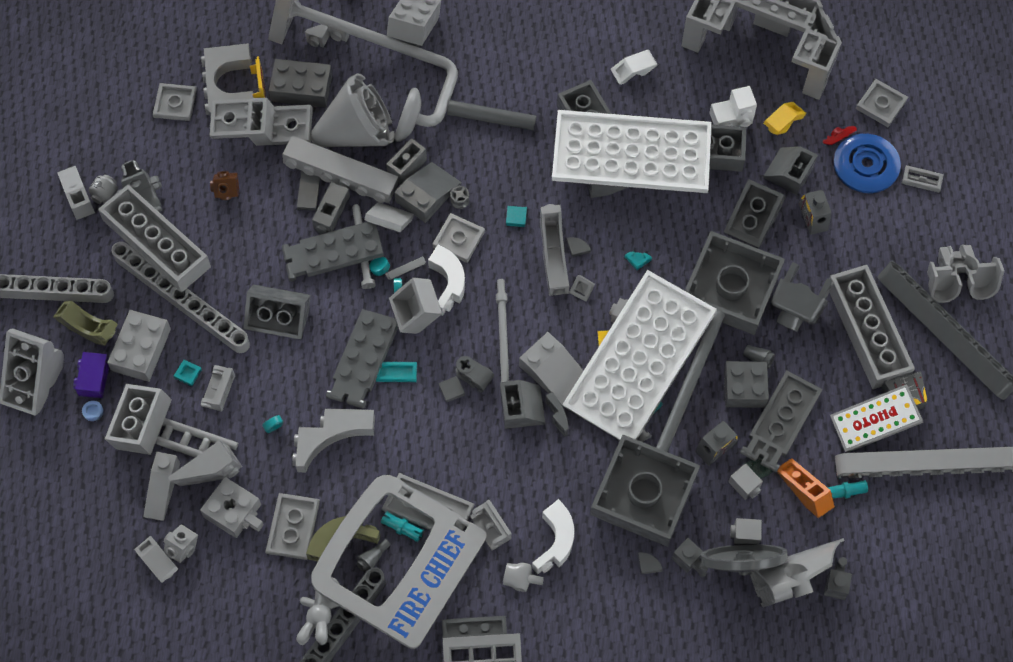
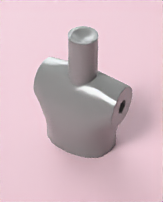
(519, 576)

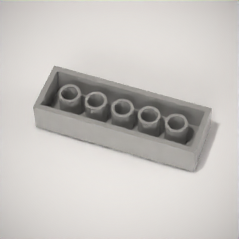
(154, 238)
(870, 326)

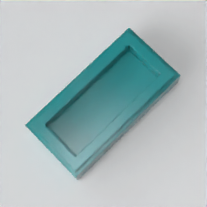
(397, 372)

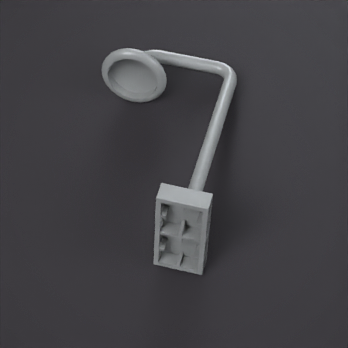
(287, 9)

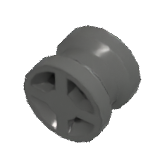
(457, 193)

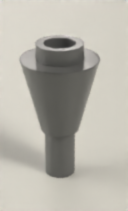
(370, 558)

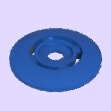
(866, 178)

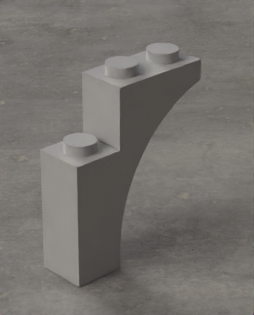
(553, 249)
(334, 426)

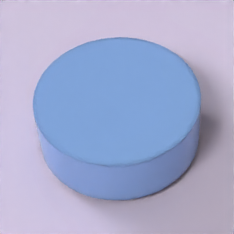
(92, 411)

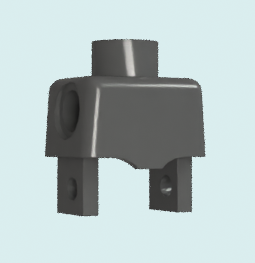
(798, 301)

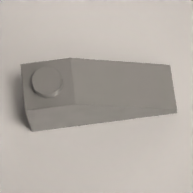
(159, 486)

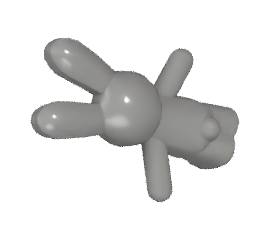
(317, 617)

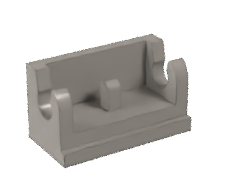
(218, 388)
(491, 522)

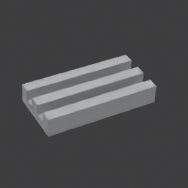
(923, 179)
(405, 268)

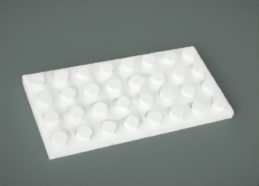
(632, 151)
(639, 357)

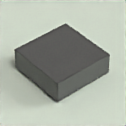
(451, 389)

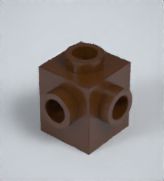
(225, 185)

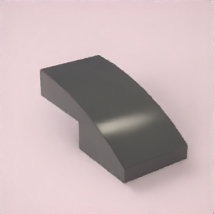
(559, 418)

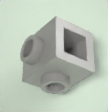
(180, 543)

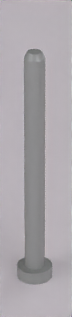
(367, 282)

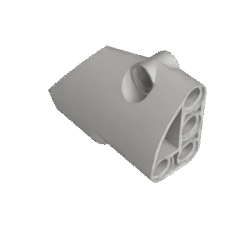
(776, 583)

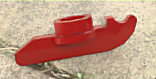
(838, 134)

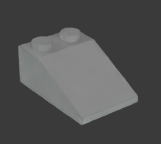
(551, 366)
(209, 466)

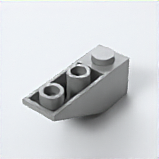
(75, 192)

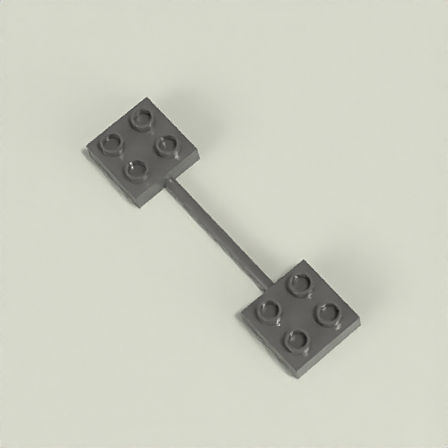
(645, 483)

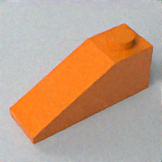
(807, 488)

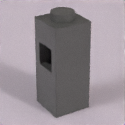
(330, 208)

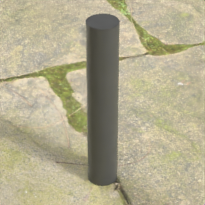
(491, 115)

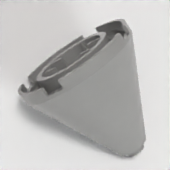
(354, 118)

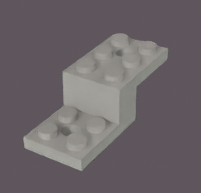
(260, 121)

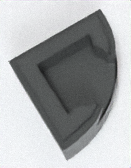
(577, 246)
(648, 563)

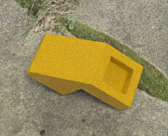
(783, 117)

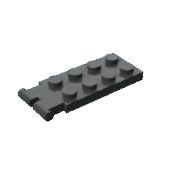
(333, 250)
(363, 358)
(781, 420)

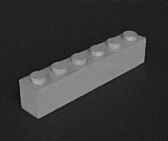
(340, 170)

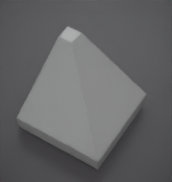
(583, 286)

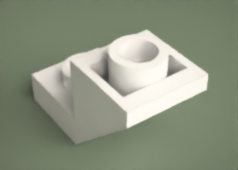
(635, 64)

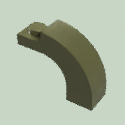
(84, 324)
(325, 533)

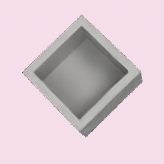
(415, 305)

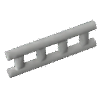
(189, 431)

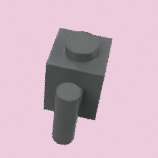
(688, 557)
(838, 581)

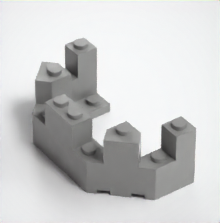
(817, 46)

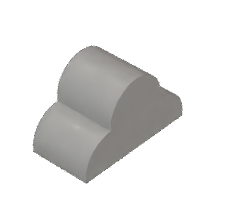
(28, 371)

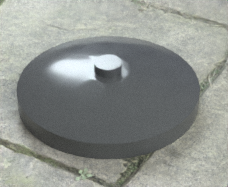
(744, 558)

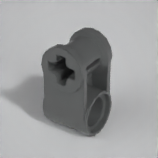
(475, 374)

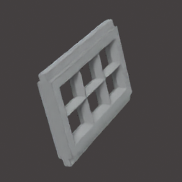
(483, 642)

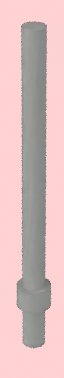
(501, 300)

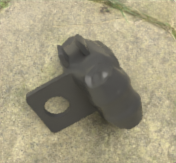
(141, 183)

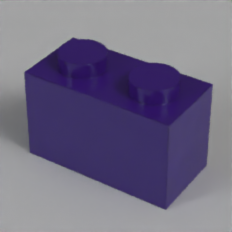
(92, 375)

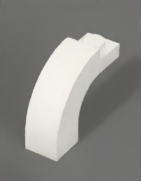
(450, 267)
(562, 525)

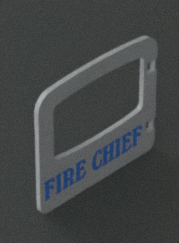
(429, 581)

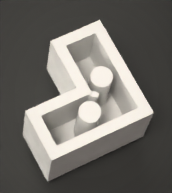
(737, 111)

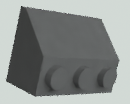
(582, 99)
(276, 311)

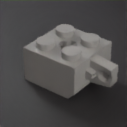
(236, 519)

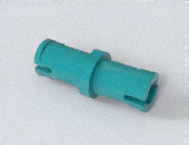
(849, 489)
(402, 526)

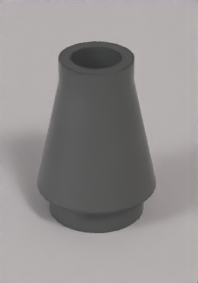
(759, 355)

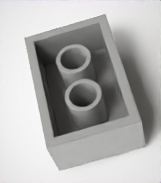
(413, 20)
(139, 345)
(138, 419)

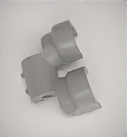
(983, 278)

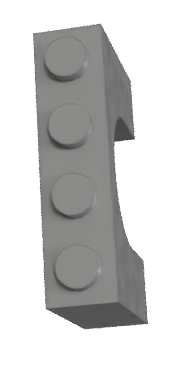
(216, 63)

